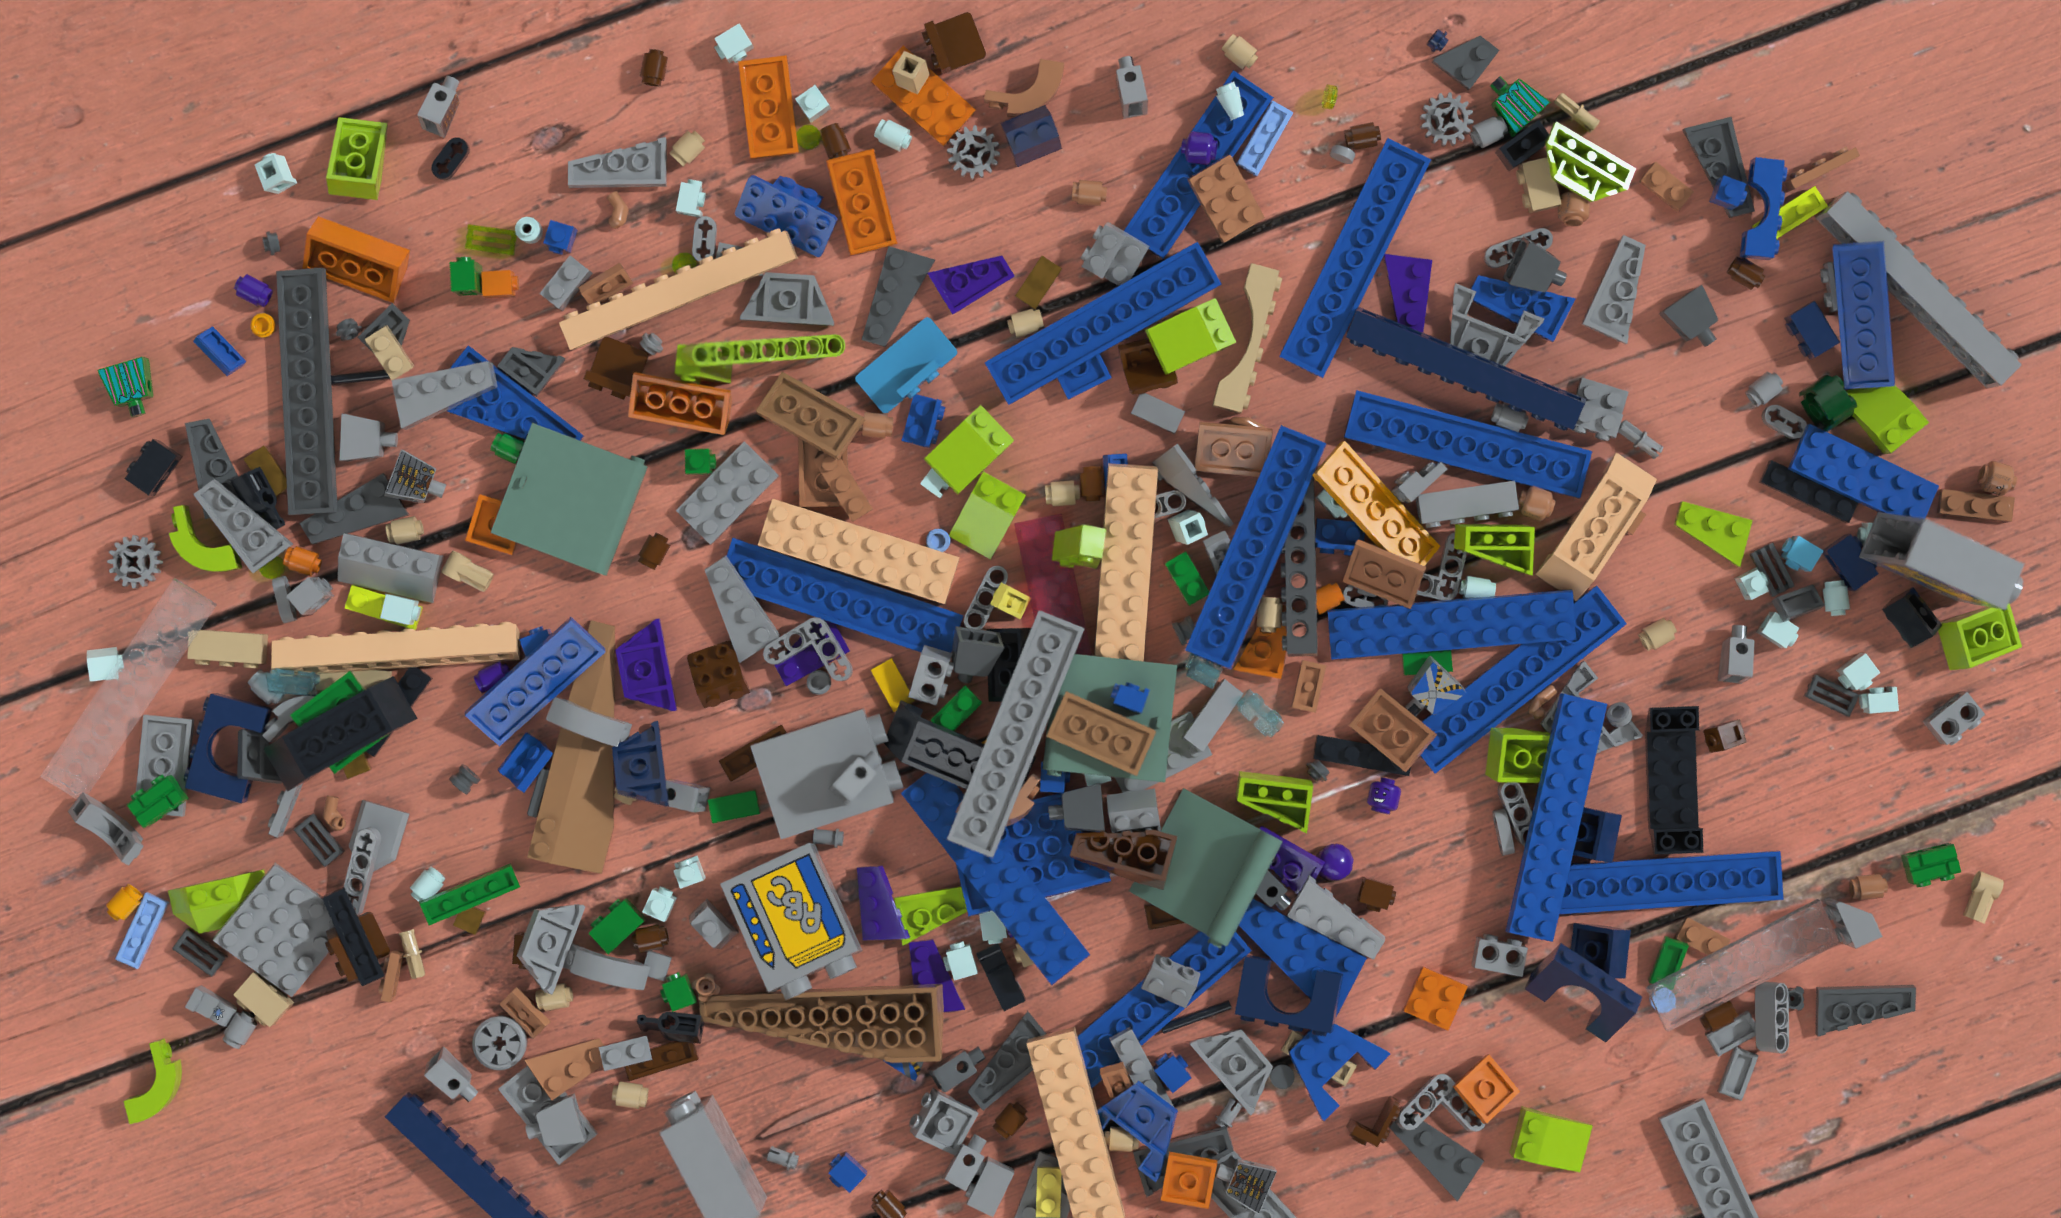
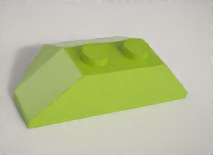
(1585, 166)
(213, 902)

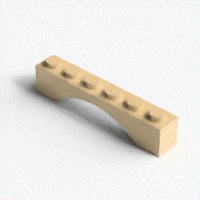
(1259, 289)

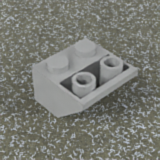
(1133, 811)
(1852, 925)

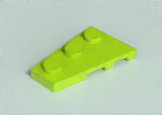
(1718, 530)
(929, 910)

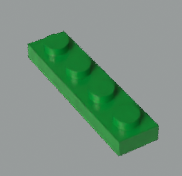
(469, 894)

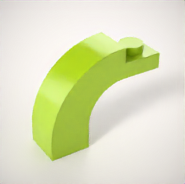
(194, 551)
(164, 1088)

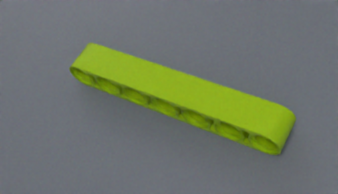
(753, 350)

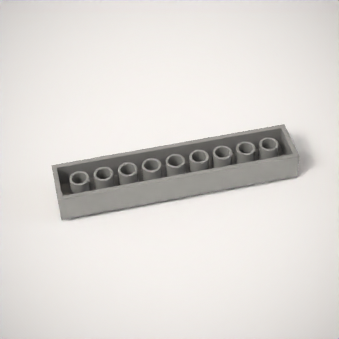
(1923, 294)

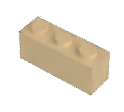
(229, 648)

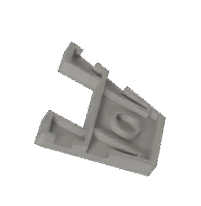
(1485, 338)
(1578, 682)

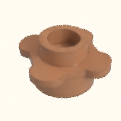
(699, 984)

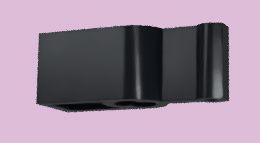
(258, 495)
(1001, 977)
(686, 1028)

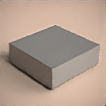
(658, 965)

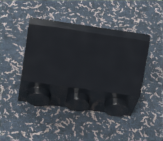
(1002, 671)

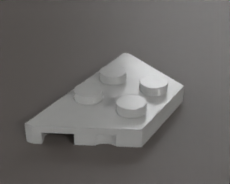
(788, 300)
(549, 942)
(1236, 1064)

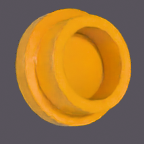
(263, 325)

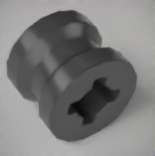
(1184, 629)
(464, 779)

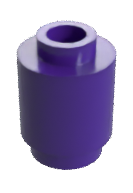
(253, 290)
(490, 676)

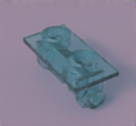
(287, 683)
(1269, 720)

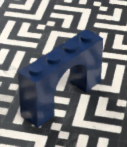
(205, 773)
(1568, 968)
(1255, 1002)

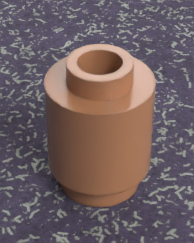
(1089, 192)
(877, 425)
(1868, 887)

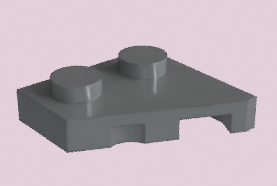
(1467, 61)
(394, 319)
(530, 369)
(252, 759)

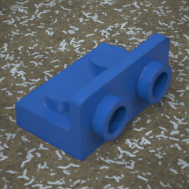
(922, 421)
(1337, 535)
(525, 761)

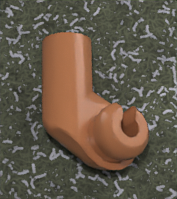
(620, 210)
(1245, 421)
(1539, 700)
(331, 815)

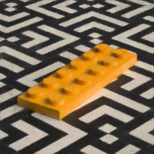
(1374, 506)

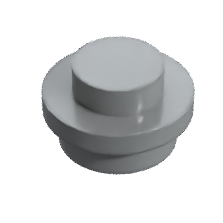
(651, 343)

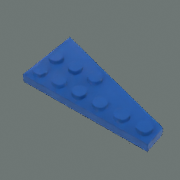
(508, 405)
(1300, 949)

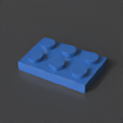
(1084, 377)

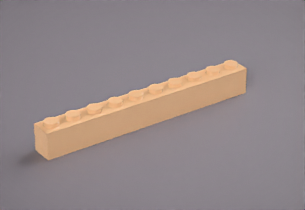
(678, 290)
(397, 649)

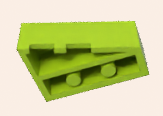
(695, 374)
(1500, 544)
(1079, 546)
(1277, 796)

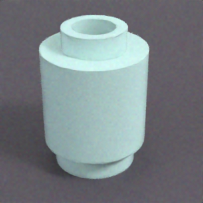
(893, 135)
(536, 231)
(1476, 587)
(1836, 598)
(427, 884)

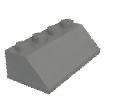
(389, 567)

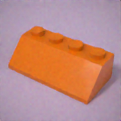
(356, 259)
(680, 403)

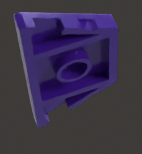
(646, 668)

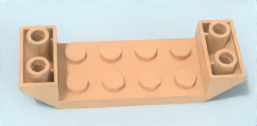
(1598, 527)

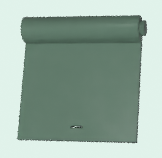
(571, 499)
(1094, 681)
(1212, 868)

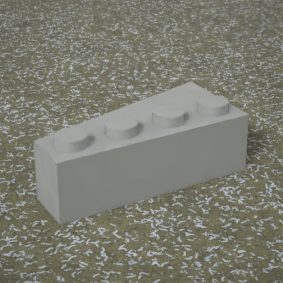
(433, 393)

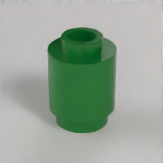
(507, 447)

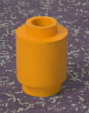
(124, 902)

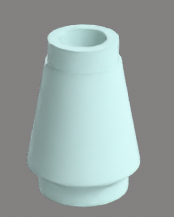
(1230, 100)

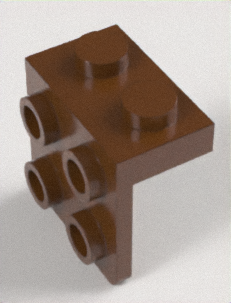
(954, 42)
(615, 367)
(1143, 368)
(717, 674)
(374, 936)
(1379, 1132)

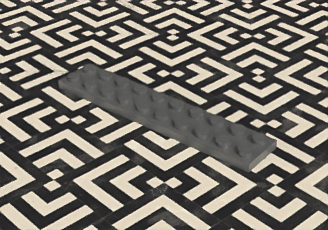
(307, 391)

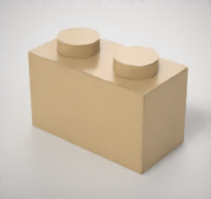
(1539, 188)
(389, 352)
(263, 999)

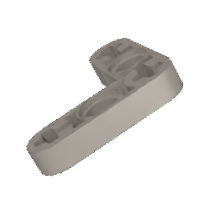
(1436, 582)
(809, 639)
(1444, 1097)

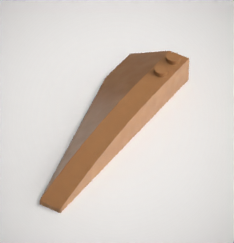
(578, 796)
(871, 1021)

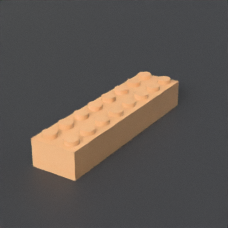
(858, 551)
(1126, 561)
(1075, 1125)

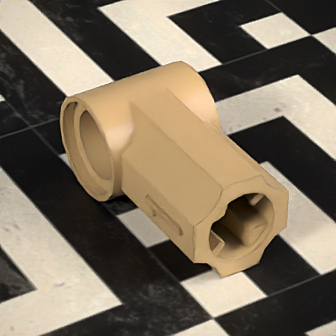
(462, 569)
(1984, 890)

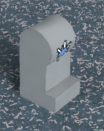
(211, 1006)

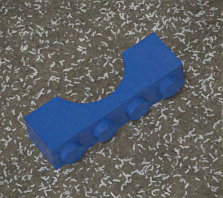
(1767, 178)

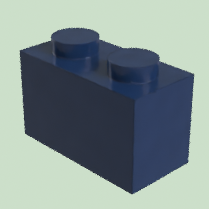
(1811, 330)
(1845, 561)

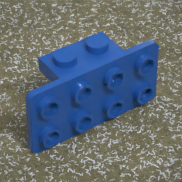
(788, 208)

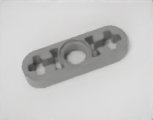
(1499, 247)

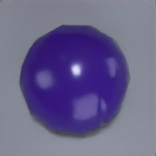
(1337, 862)

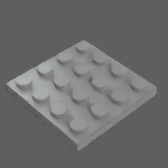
(279, 930)

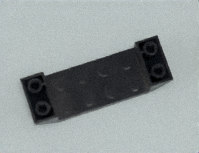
(340, 732)
(934, 747)
(1673, 780)

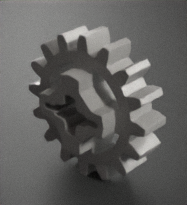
(1455, 124)
(984, 149)
(142, 554)

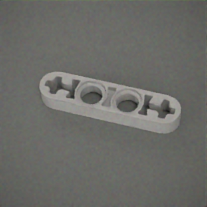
(357, 871)

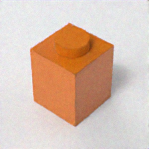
(499, 284)

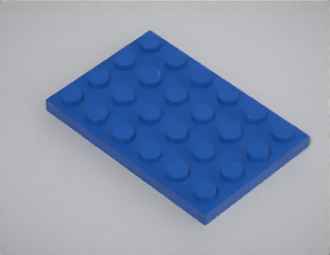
(1043, 853)

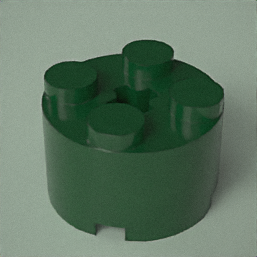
(1827, 402)

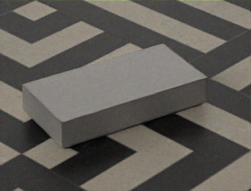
(1158, 412)
(1733, 1034)
(1737, 1073)

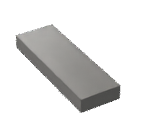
(1212, 715)

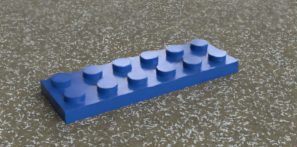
(1864, 315)
(1861, 475)
(535, 681)

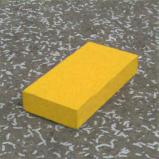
(892, 684)

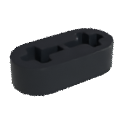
(455, 162)

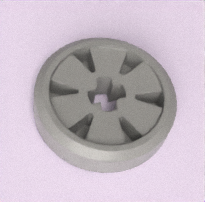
(510, 1053)

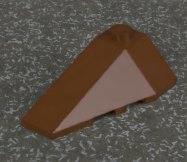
(1132, 855)

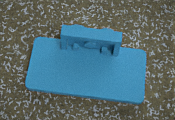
(906, 365)

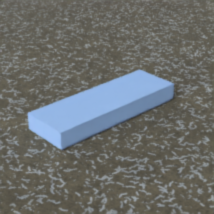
(1264, 138)
(142, 930)

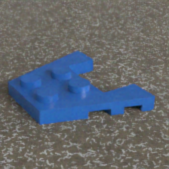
(1322, 1056)
(1147, 1119)

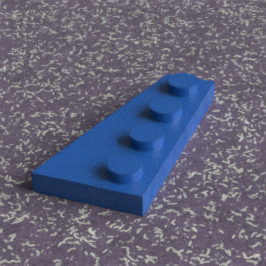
(1511, 301)

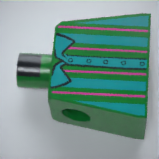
(1517, 103)
(129, 384)

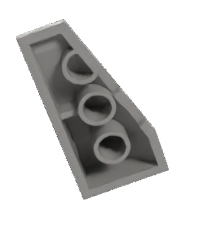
(1181, 475)

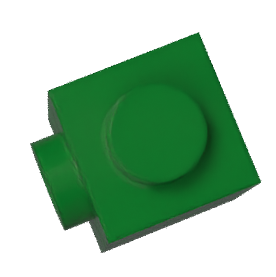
(699, 461)
(678, 991)

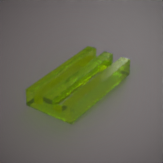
(471, 228)

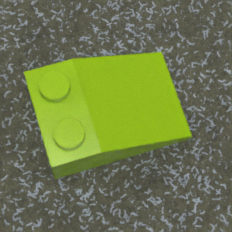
(357, 158)
(1190, 336)
(1887, 416)
(969, 449)
(987, 515)
(1978, 637)
(1516, 755)
(1550, 1140)

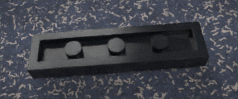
(1808, 492)
(412, 685)
(1354, 754)
(353, 936)

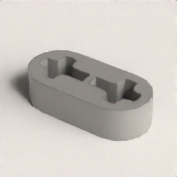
(698, 238)
(1782, 427)
(1360, 602)
(286, 608)
(1503, 832)

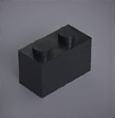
(1523, 145)
(152, 467)
(1912, 617)

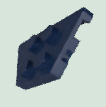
(641, 767)

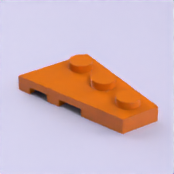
(1264, 653)

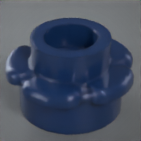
(1437, 40)

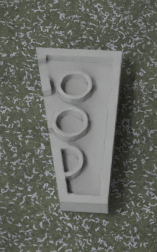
(629, 167)
(1615, 297)
(243, 528)
(742, 614)
(1326, 915)

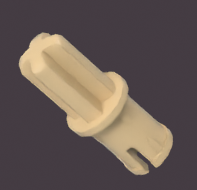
(1577, 112)
(412, 954)

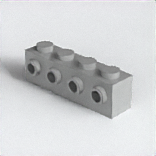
(1467, 502)

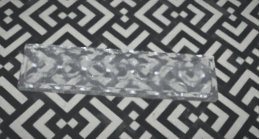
(1742, 965)

